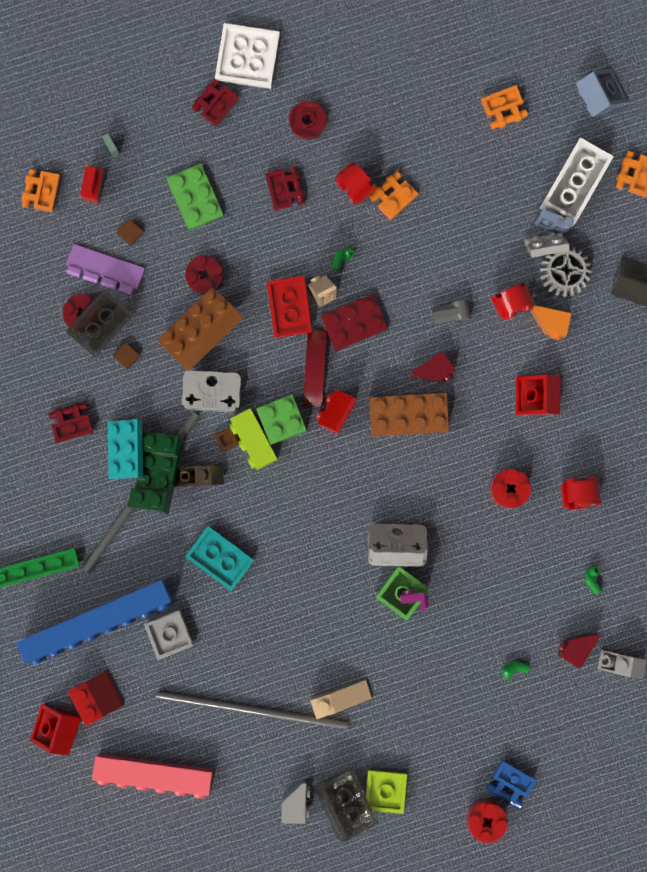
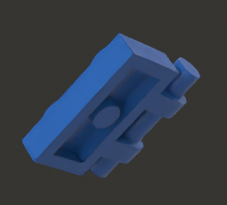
(514, 779)

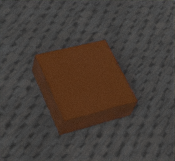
(129, 232)
(126, 356)
(226, 439)

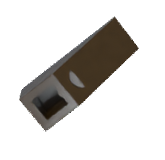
(200, 476)

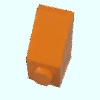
(552, 321)

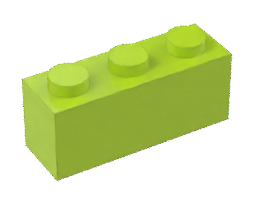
(252, 440)

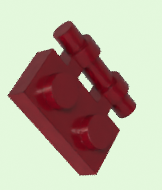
(219, 106)
(279, 189)
(72, 428)

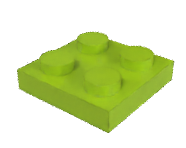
(386, 791)

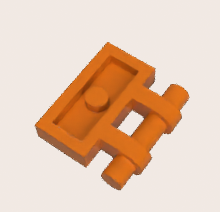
(502, 101)
(638, 182)
(46, 192)
(398, 199)

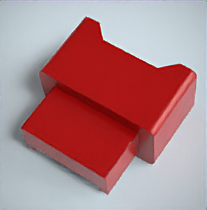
(92, 184)

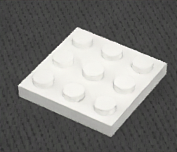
(247, 55)

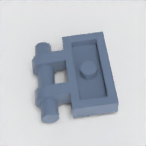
(551, 220)

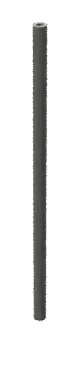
(126, 512)
(252, 710)

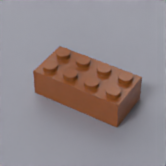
(200, 329)
(408, 415)

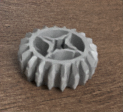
(573, 271)

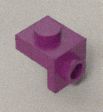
(410, 596)

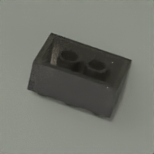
(631, 281)
(100, 323)
(345, 805)

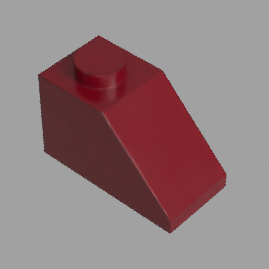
(435, 369)
(577, 649)

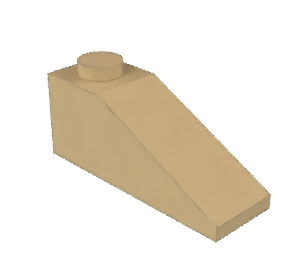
(322, 290)
(340, 699)

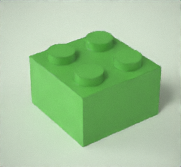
(281, 420)
(394, 586)

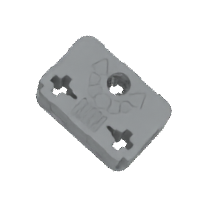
(210, 397)
(397, 545)

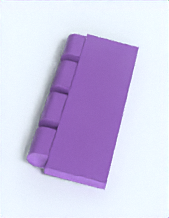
(108, 268)

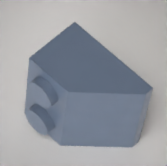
(601, 92)

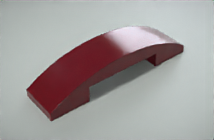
(314, 368)

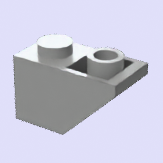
(622, 664)
(294, 805)

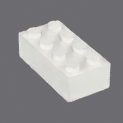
(577, 180)

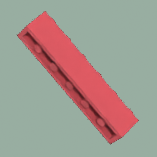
(153, 775)

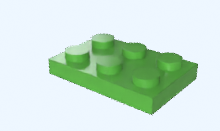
(195, 197)

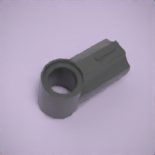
(457, 312)

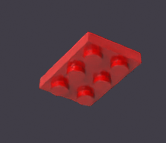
(289, 307)

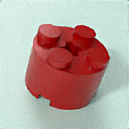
(355, 182)
(512, 300)
(520, 484)
(580, 494)
(484, 831)

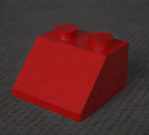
(537, 395)
(336, 412)
(95, 698)
(55, 730)

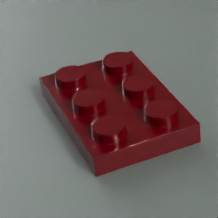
(354, 323)

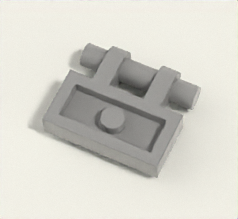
(546, 244)

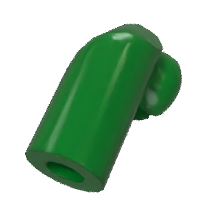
(341, 256)
(591, 578)
(514, 666)

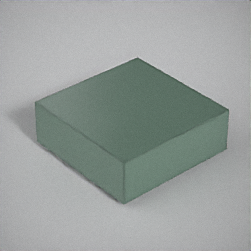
(110, 144)

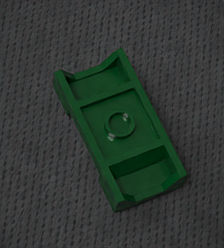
(160, 470)

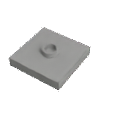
(169, 634)

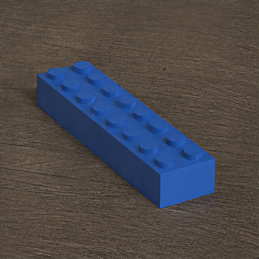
(90, 624)

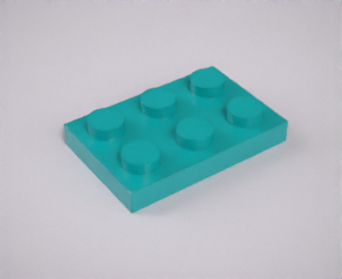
(125, 449)
(219, 558)

